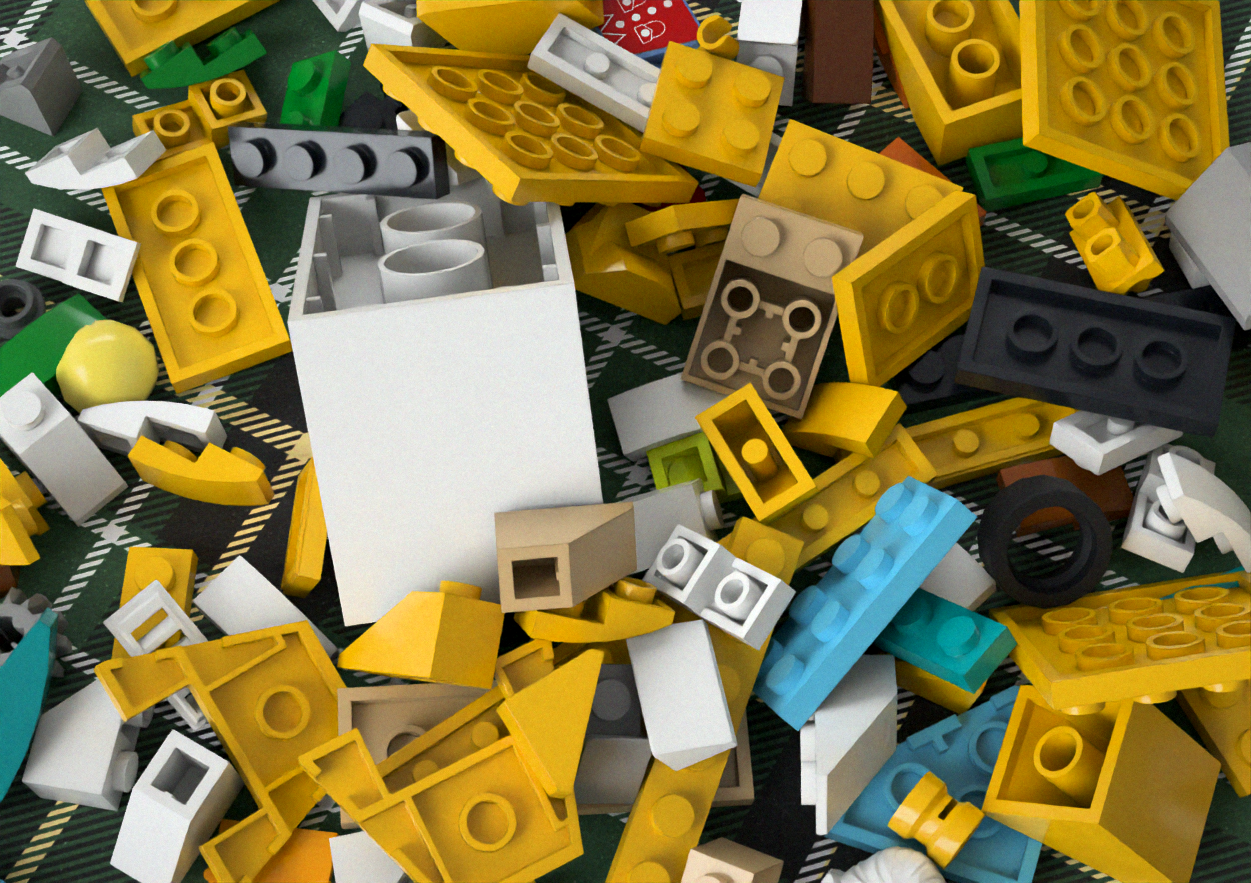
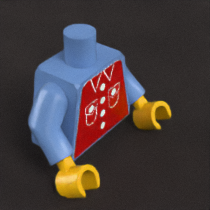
(649, 25)

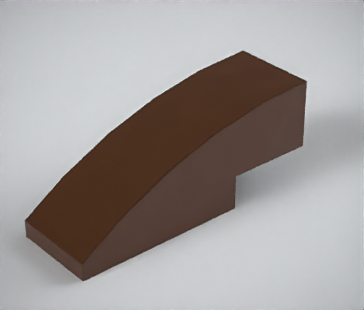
(838, 50)

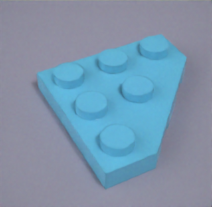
(963, 755)

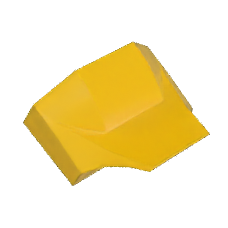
(622, 274)

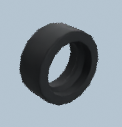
(1067, 581)

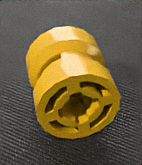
(936, 820)

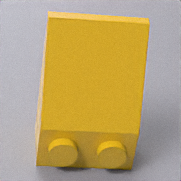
(957, 70)

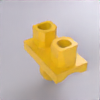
(1112, 245)

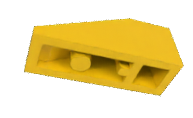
(433, 639)

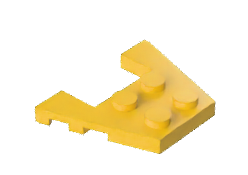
(268, 703)
(469, 820)

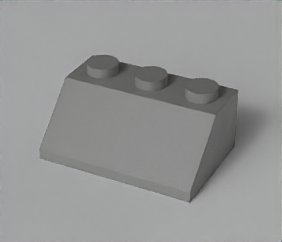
(1215, 228)

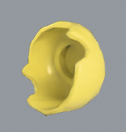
(107, 366)

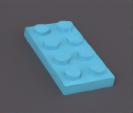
(858, 597)

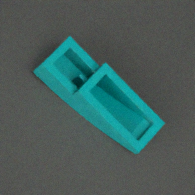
(24, 692)

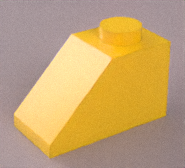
(756, 453)

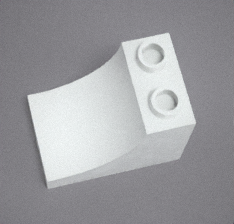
(437, 384)

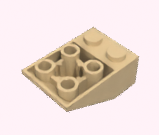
(771, 305)

